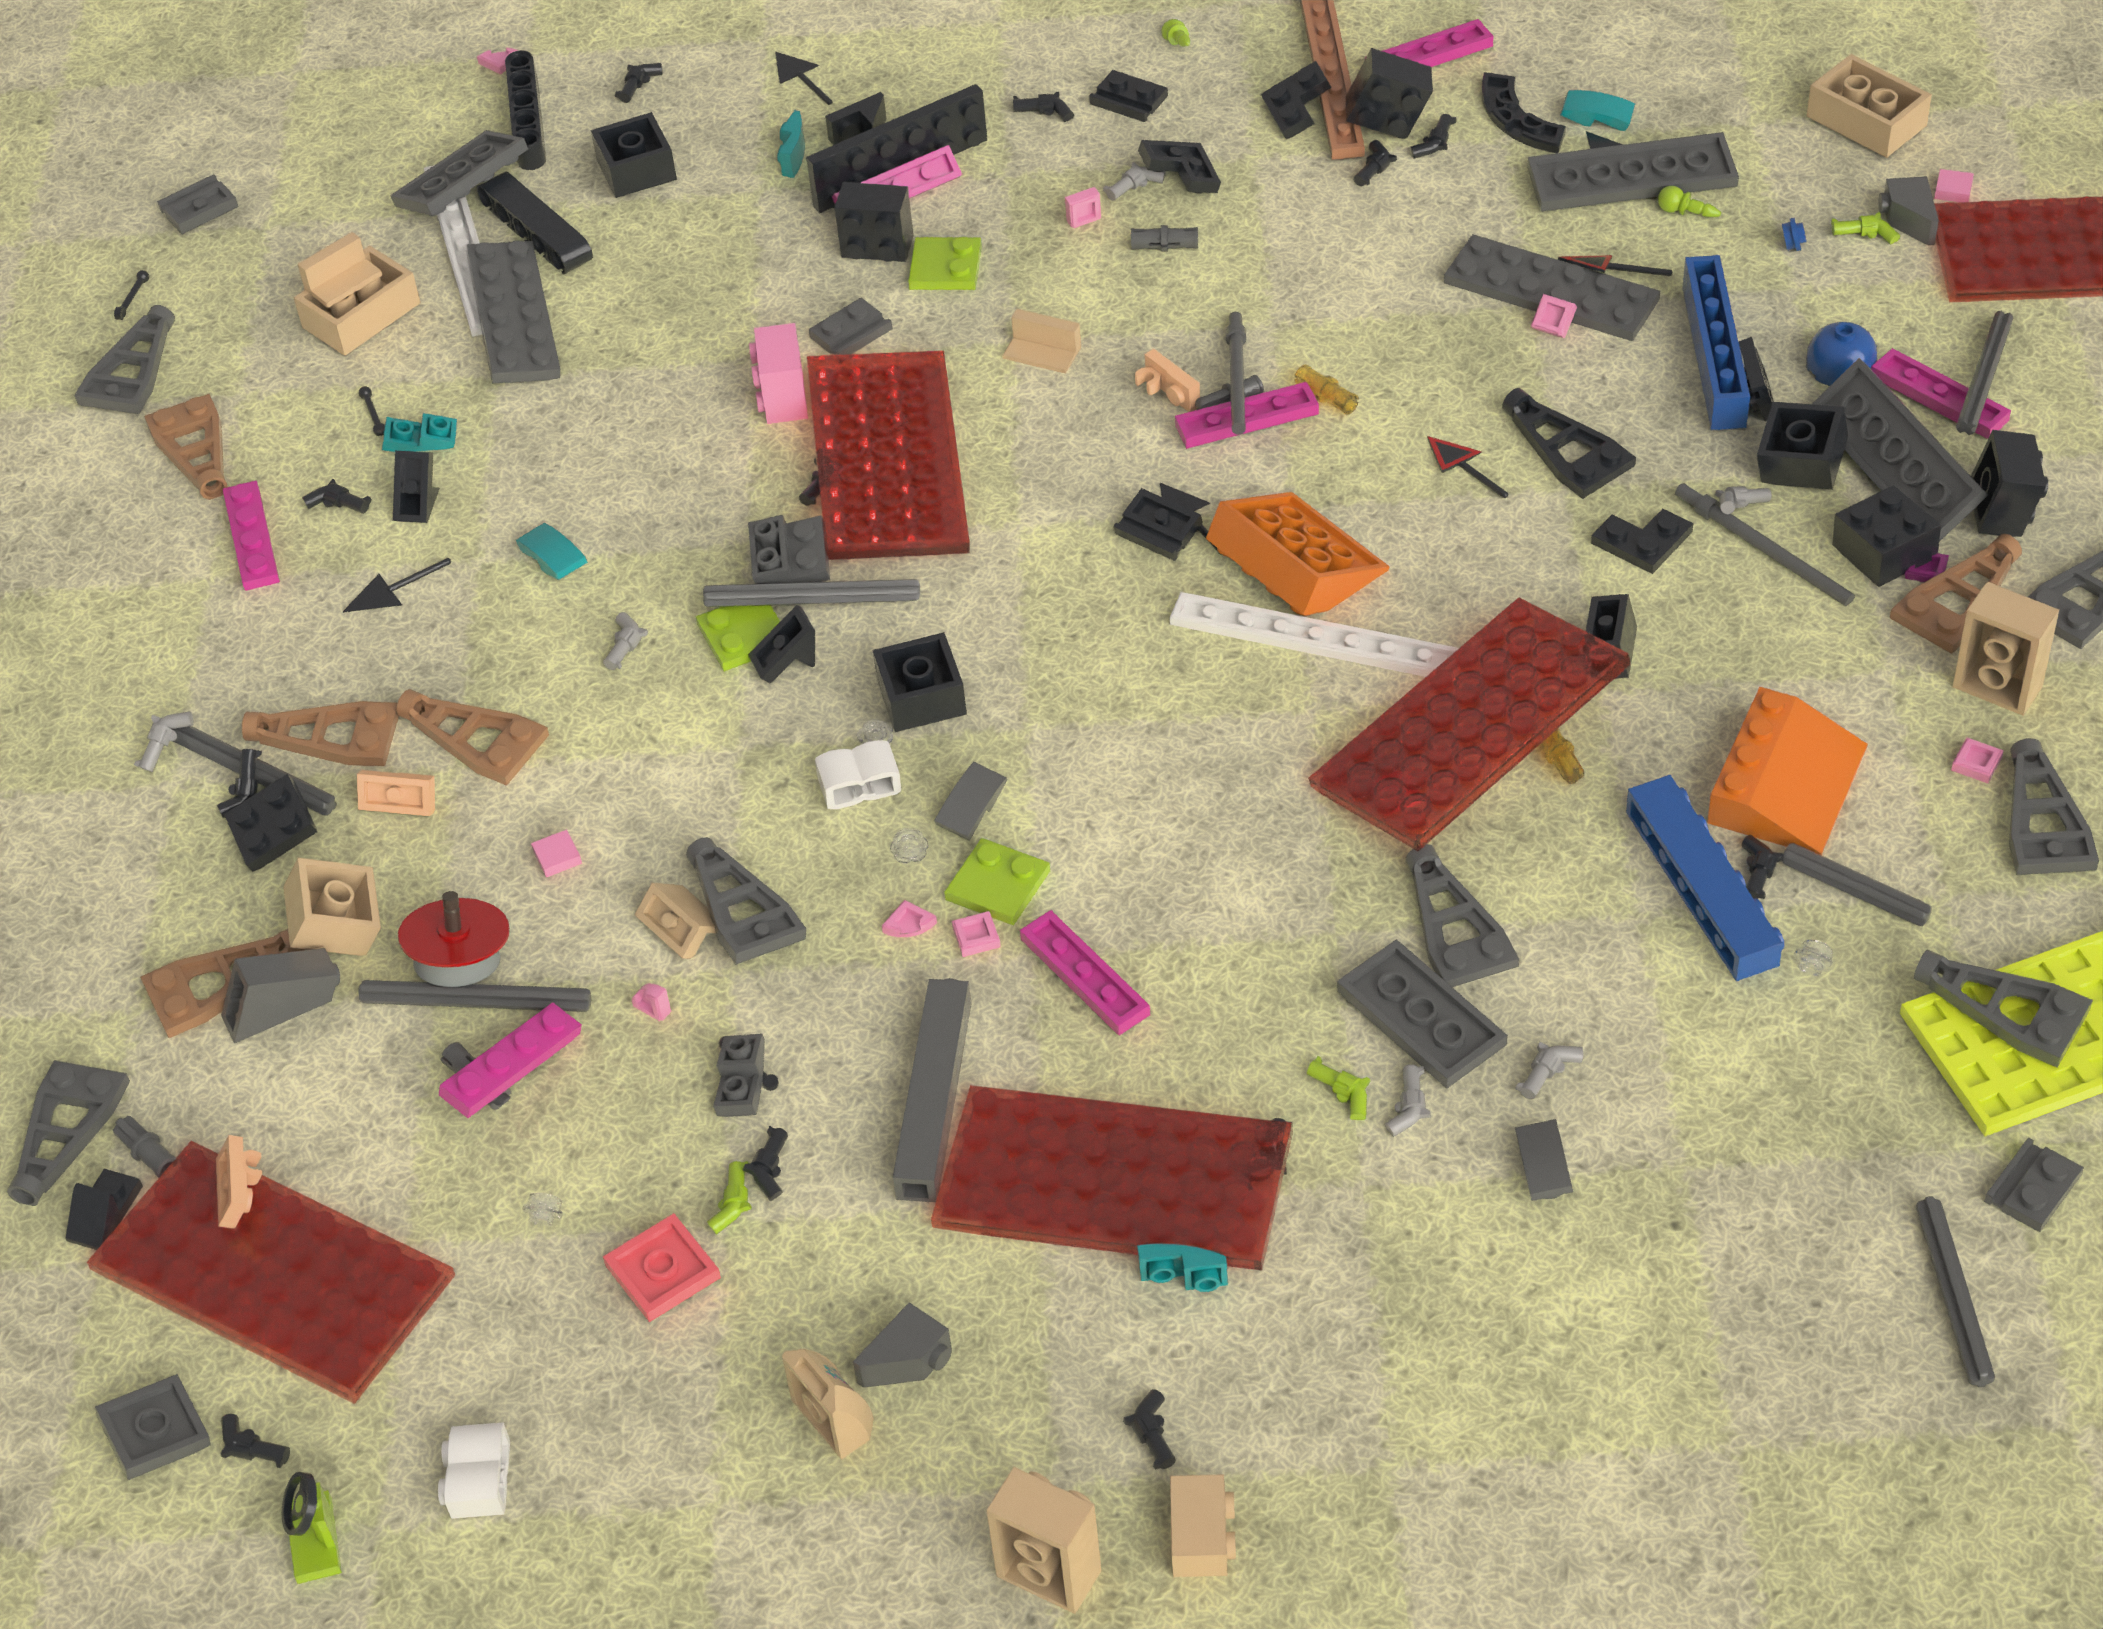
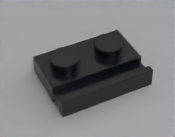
(1128, 95)
(1756, 376)
(1158, 524)

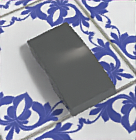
(970, 800)
(741, 1075)
(1544, 1160)

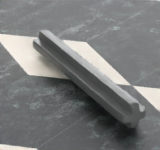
(1857, 884)

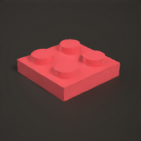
(661, 1267)

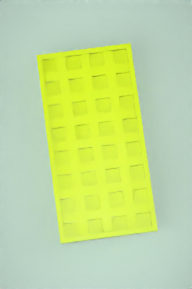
(1992, 1077)

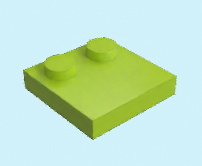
(945, 263)
(736, 631)
(997, 881)

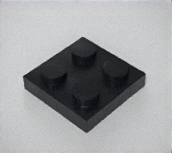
(270, 823)

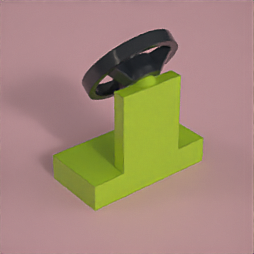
(310, 1528)

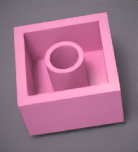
(778, 373)

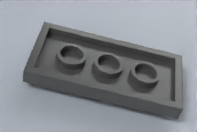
(459, 173)
(1422, 1013)

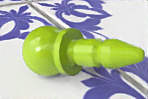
(1175, 32)
(1673, 199)

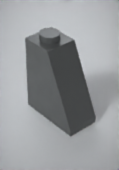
(276, 989)

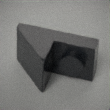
(856, 118)
(413, 486)
(788, 641)
(100, 1208)

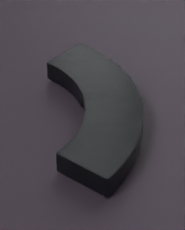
(1504, 110)

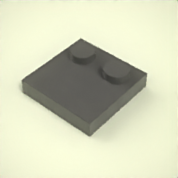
(152, 1426)

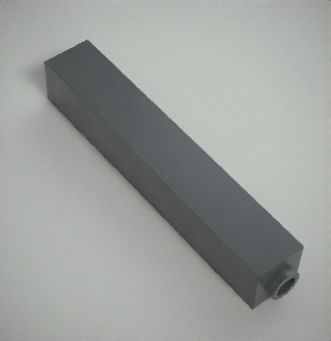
(932, 1091)

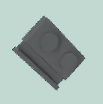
(197, 204)
(850, 328)
(2034, 1184)

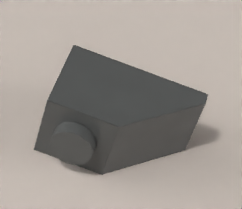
(1910, 208)
(904, 1350)

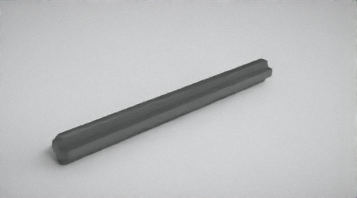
(1984, 373)
(811, 593)
(266, 774)
(474, 995)

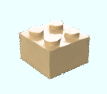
(331, 907)

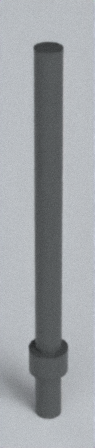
(1236, 339)
(1710, 508)

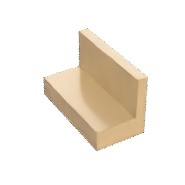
(337, 270)
(1043, 341)
(676, 917)

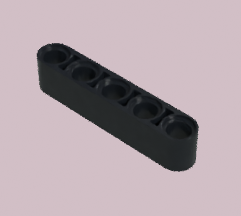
(525, 108)
(535, 221)

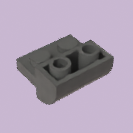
(788, 550)

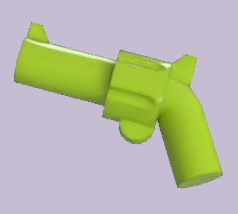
(1866, 226)
(1344, 1085)
(734, 1198)

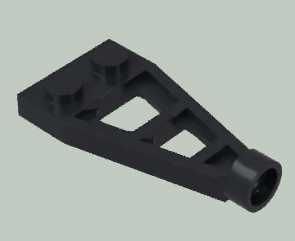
(1588, 472)

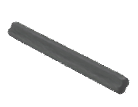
(1955, 1292)

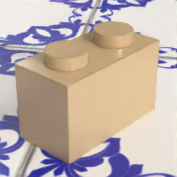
(1199, 1525)

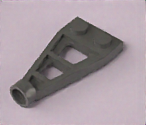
(122, 393)
(2075, 622)
(2046, 851)
(753, 935)
(1467, 959)
(2052, 1027)
(68, 1085)

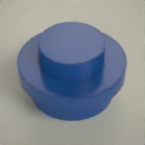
(1794, 234)

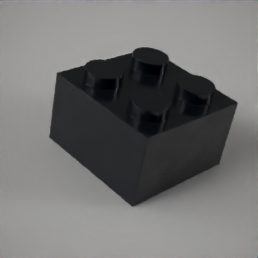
(1388, 93)
(633, 154)
(874, 221)
(1802, 445)
(2013, 480)
(1886, 535)
(919, 682)

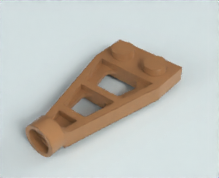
(185, 419)
(1936, 622)
(369, 741)
(503, 757)
(170, 987)

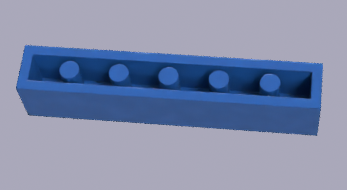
(1716, 343)
(1704, 878)

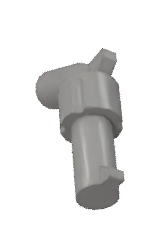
(1133, 178)
(1740, 497)
(625, 640)
(160, 736)
(1546, 1064)
(1412, 1103)

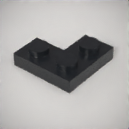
(1288, 99)
(1182, 157)
(1643, 547)

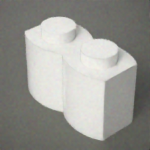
(857, 774)
(475, 1470)

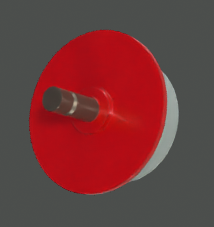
(454, 940)

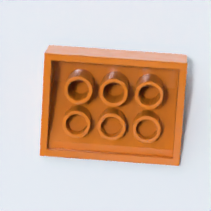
(1293, 551)
(1786, 773)

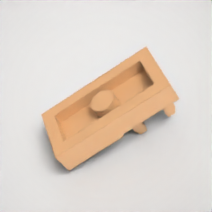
(1165, 375)
(396, 792)
(233, 1178)

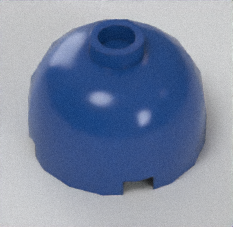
(1837, 348)

